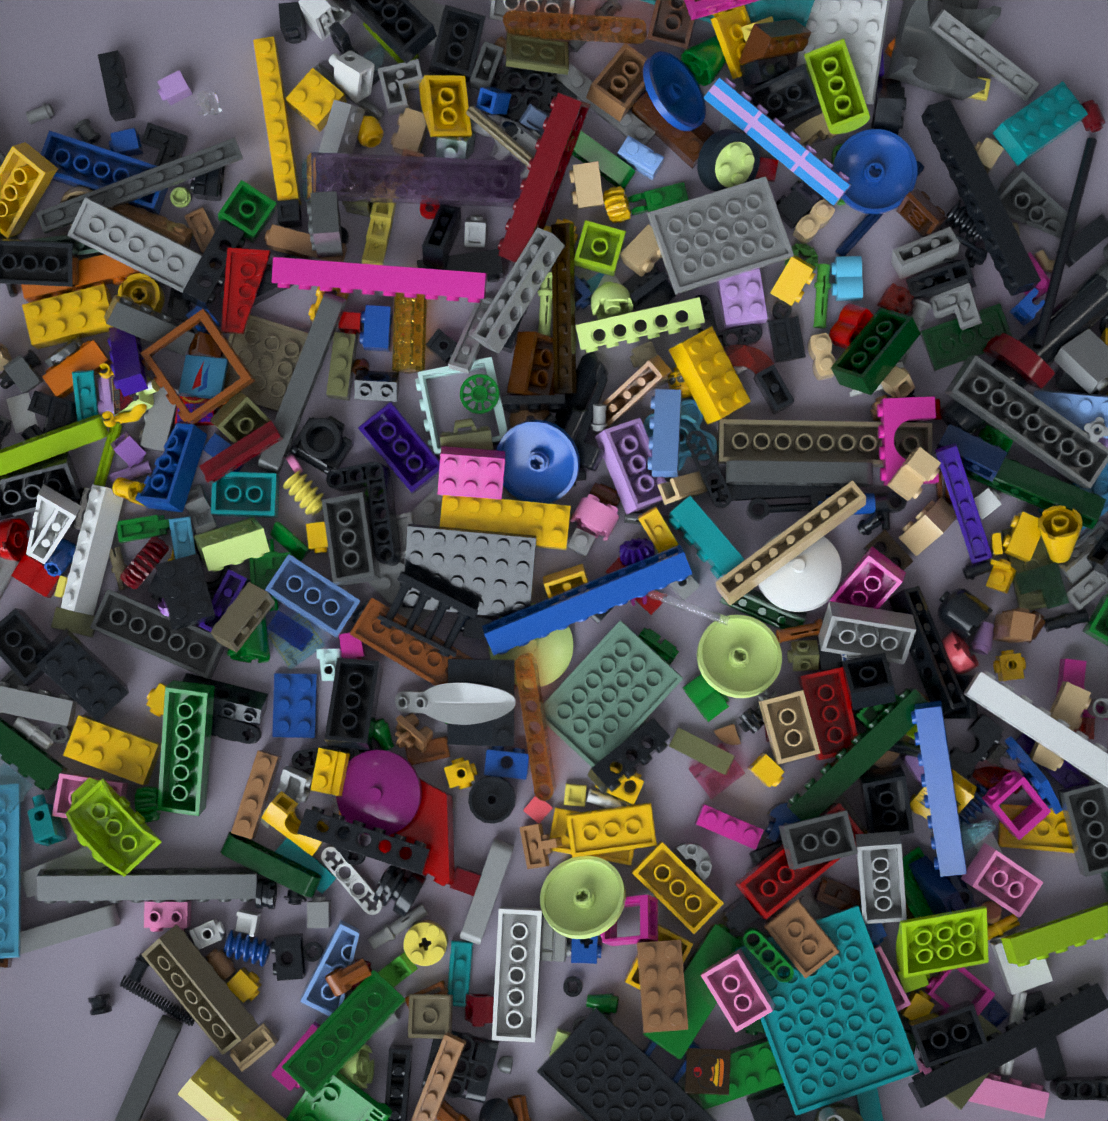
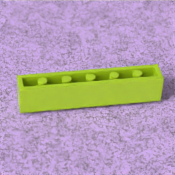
(1056, 935)

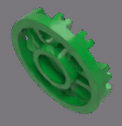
(479, 393)

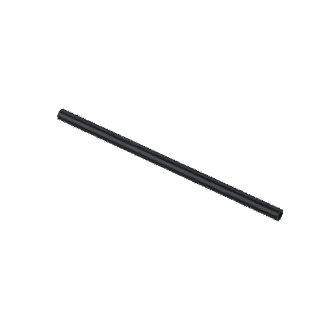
(1064, 244)

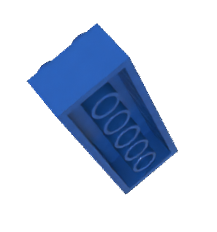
(96, 167)

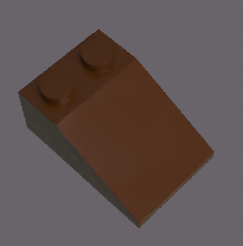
(921, 212)

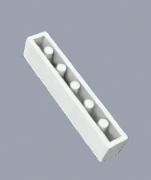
(92, 550)

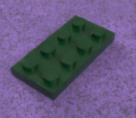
(950, 344)

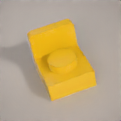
(1001, 576)

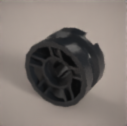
(266, 894)

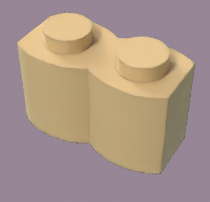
(814, 221)
(820, 351)

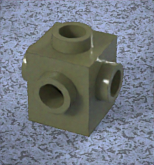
(804, 655)

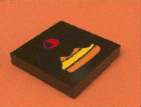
(707, 1071)

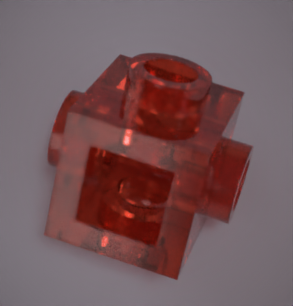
(896, 299)

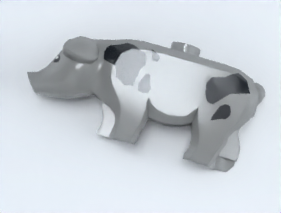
(515, 131)

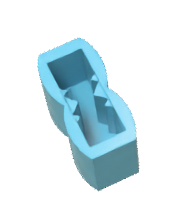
(848, 278)

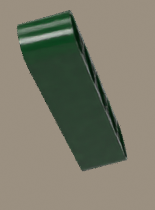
(271, 864)

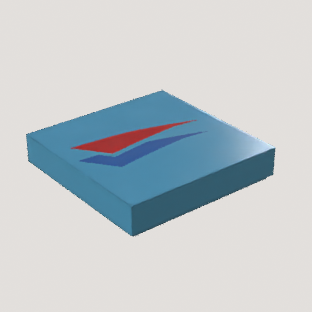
(203, 376)

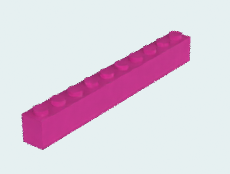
(379, 278)

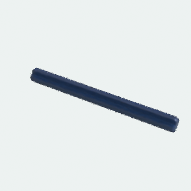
(863, 227)

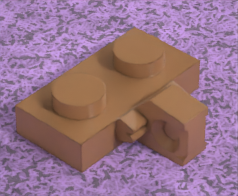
(537, 845)

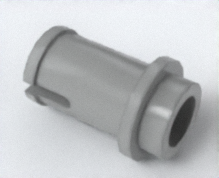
(40, 113)
(599, 417)

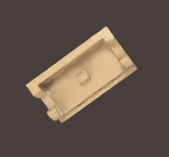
(253, 1047)

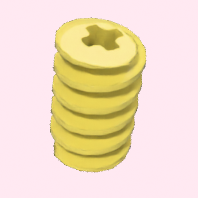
(304, 493)

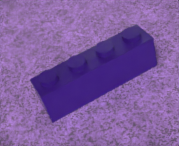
(127, 363)

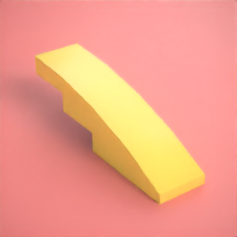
(378, 233)

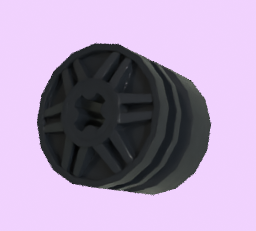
(399, 888)

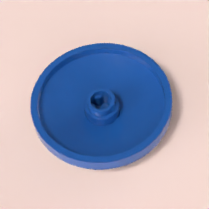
(674, 91)
(879, 170)
(539, 461)

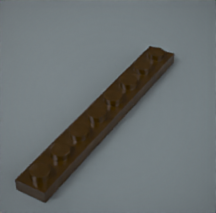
(564, 312)

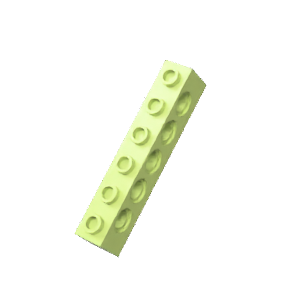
(691, 306)

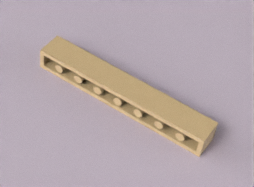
(791, 543)

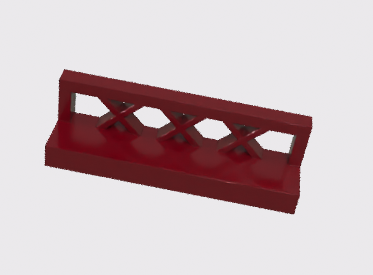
(240, 452)

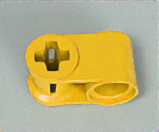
(127, 489)

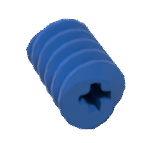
(247, 948)

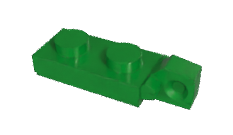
(142, 528)

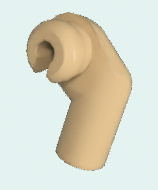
(1044, 262)

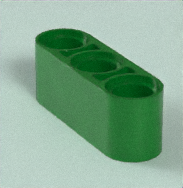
(773, 964)

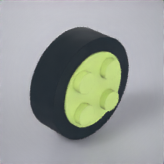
(728, 160)

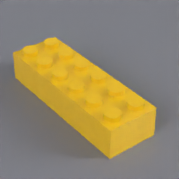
(542, 520)

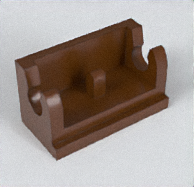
(837, 894)

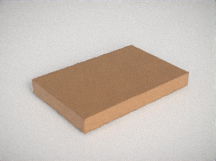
(801, 938)

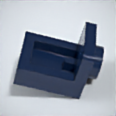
(581, 288)

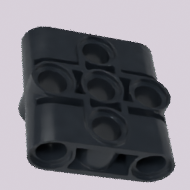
(478, 1083)

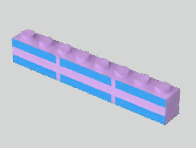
(777, 141)

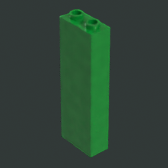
(699, 1000)

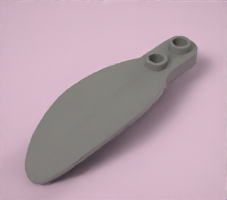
(458, 702)

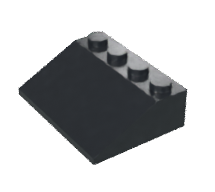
(488, 672)

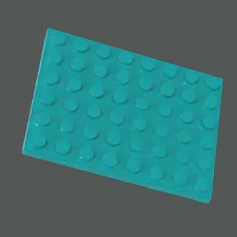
(839, 1024)

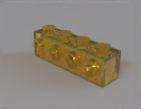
(409, 333)

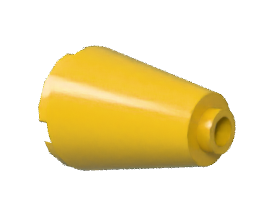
(1060, 531)

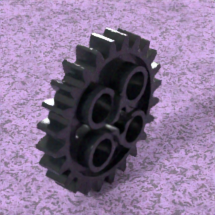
(526, 77)

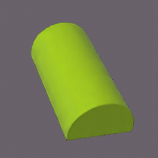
(837, 87)

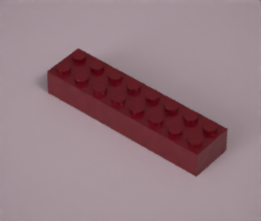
(544, 174)

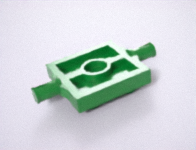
(265, 567)

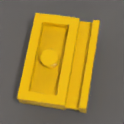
(330, 771)

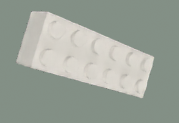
(516, 974)

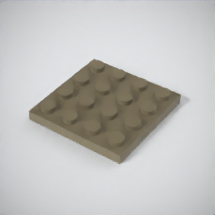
(270, 356)

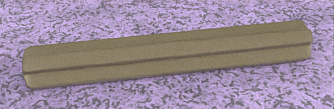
(498, 134)

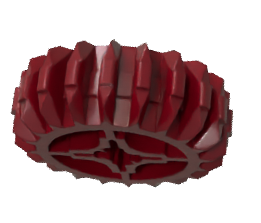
(144, 562)

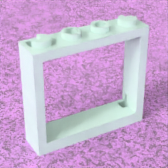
(425, 403)

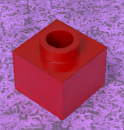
(350, 323)

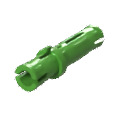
(821, 301)

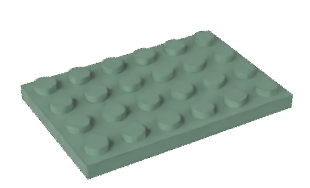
(609, 694)

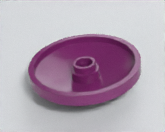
(380, 791)

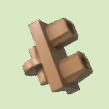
(409, 735)

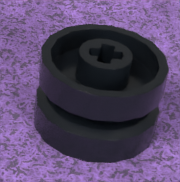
(480, 804)

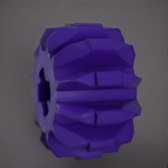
(635, 551)

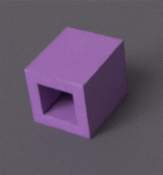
(128, 449)

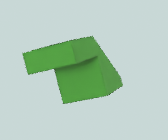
(398, 970)

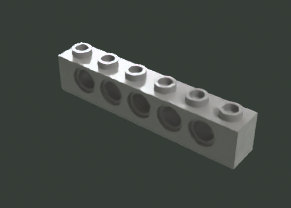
(518, 290)

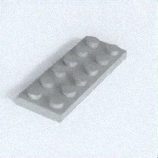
(134, 244)

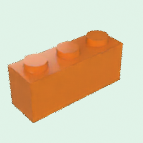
(87, 358)

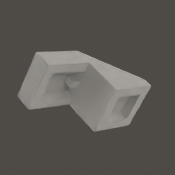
(200, 510)

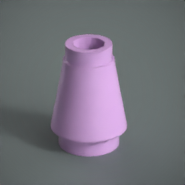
(983, 639)

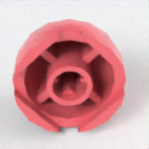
(959, 654)

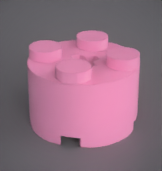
(595, 517)

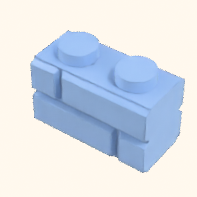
(640, 157)

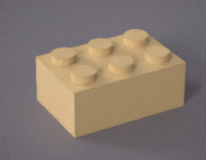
(789, 727)

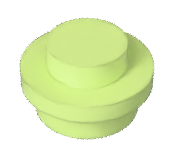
(180, 197)

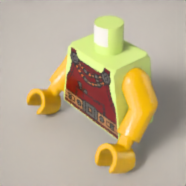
(129, 407)

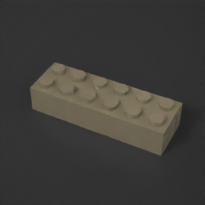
(200, 989)

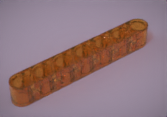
(583, 33)
(535, 736)

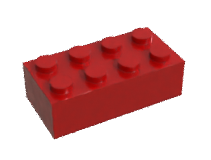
(829, 710)

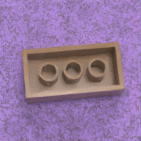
(662, 986)

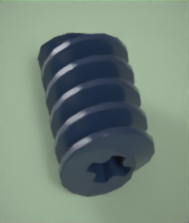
(974, 805)

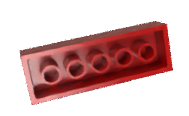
(774, 884)

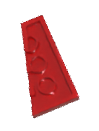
(242, 281)

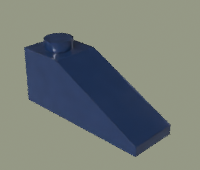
(937, 890)

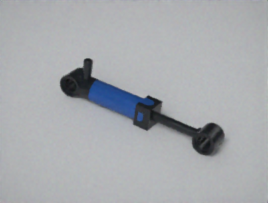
(874, 503)

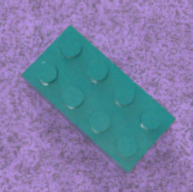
(1040, 123)
(705, 537)

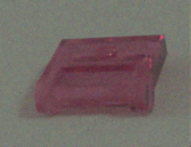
(716, 782)

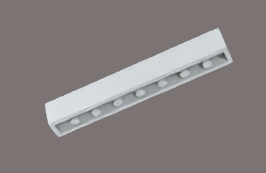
(1039, 725)

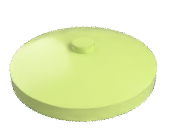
(551, 652)
(739, 656)
(582, 897)

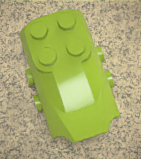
(110, 827)

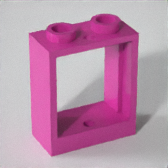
(1027, 818)
(648, 923)
(979, 1001)

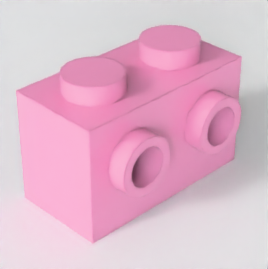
(167, 915)

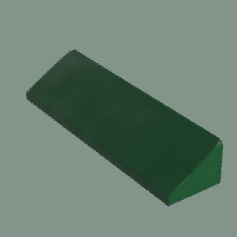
(759, 607)

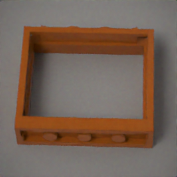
(162, 381)

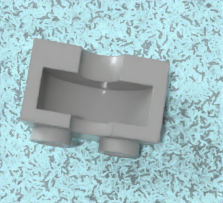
(295, 784)
(699, 855)

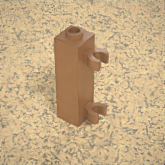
(295, 243)

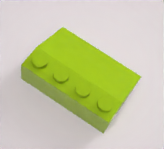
(942, 942)

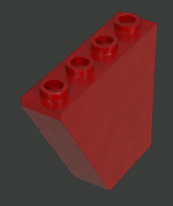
(434, 827)

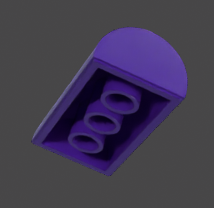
(401, 447)

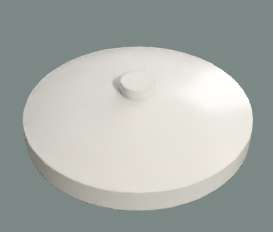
(805, 580)

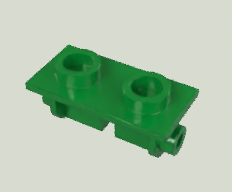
(665, 649)

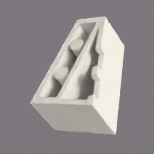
(323, 13)
(51, 521)

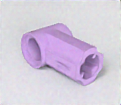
(106, 395)

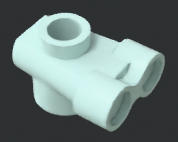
(328, 657)

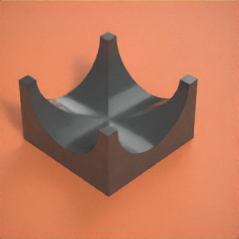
(927, 59)

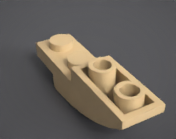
(812, 129)

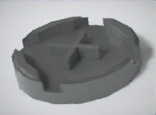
(63, 351)

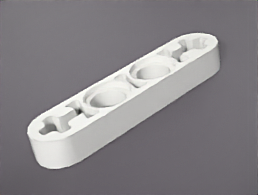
(348, 883)

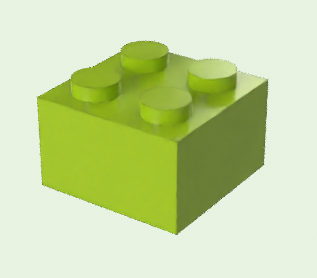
(599, 248)

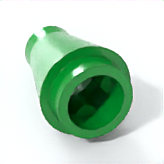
(382, 734)
(604, 1002)

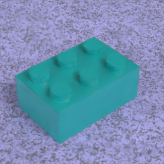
(246, 495)

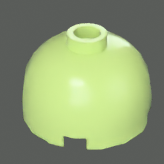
(611, 300)
(360, 1068)

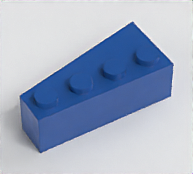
(174, 470)

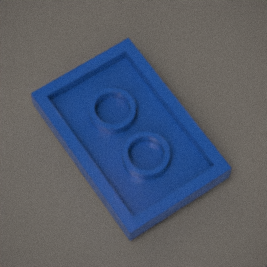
(295, 705)

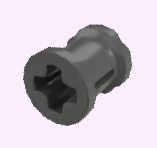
(87, 132)

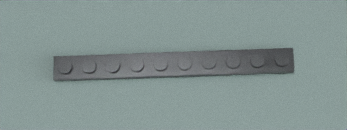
(144, 183)

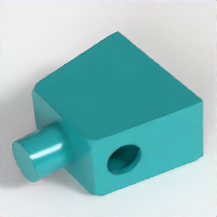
(45, 827)

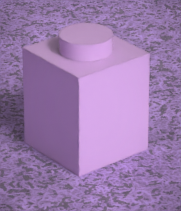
(173, 88)

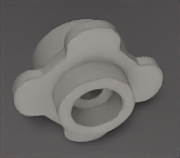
(1097, 423)

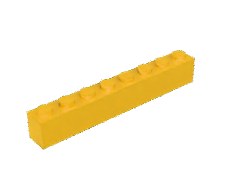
(277, 119)

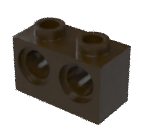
(892, 549)

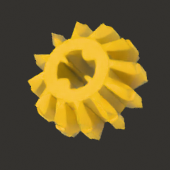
(617, 204)

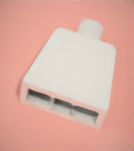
(353, 74)

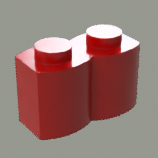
(850, 323)
(34, 575)

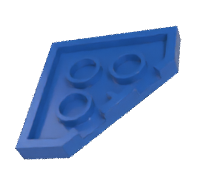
(1033, 775)

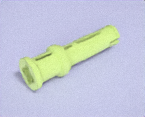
(545, 310)

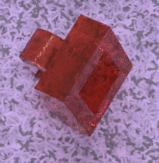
(1087, 727)

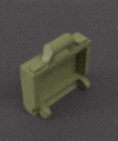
(474, 438)

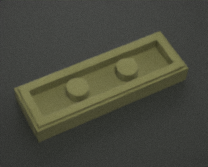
(702, 751)

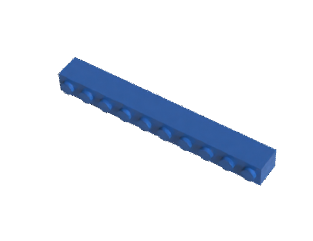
(587, 600)

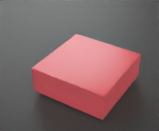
(537, 809)

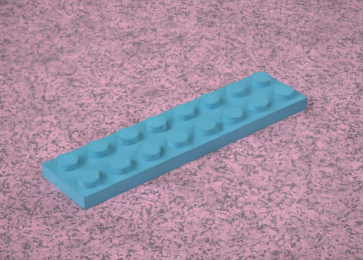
(10, 882)

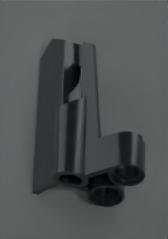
(576, 418)

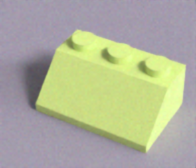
(232, 544)

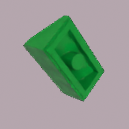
(289, 541)

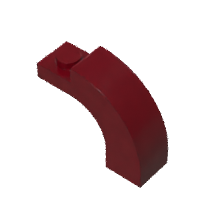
(1020, 358)

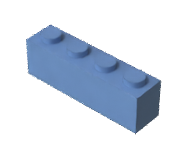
(666, 433)

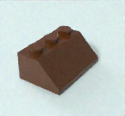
(775, 40)
(532, 365)

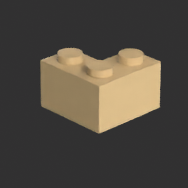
(587, 185)
(913, 473)
(930, 525)

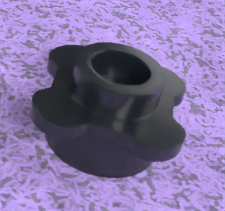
(294, 898)

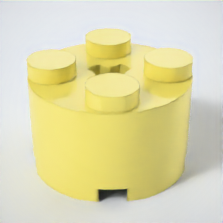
(419, 953)

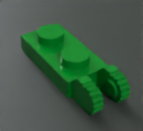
(659, 198)

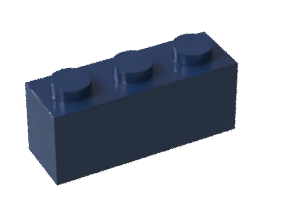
(974, 452)

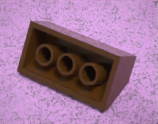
(684, 143)

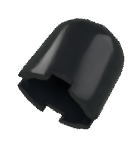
(962, 612)

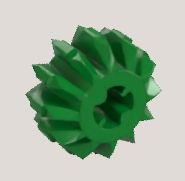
(146, 803)

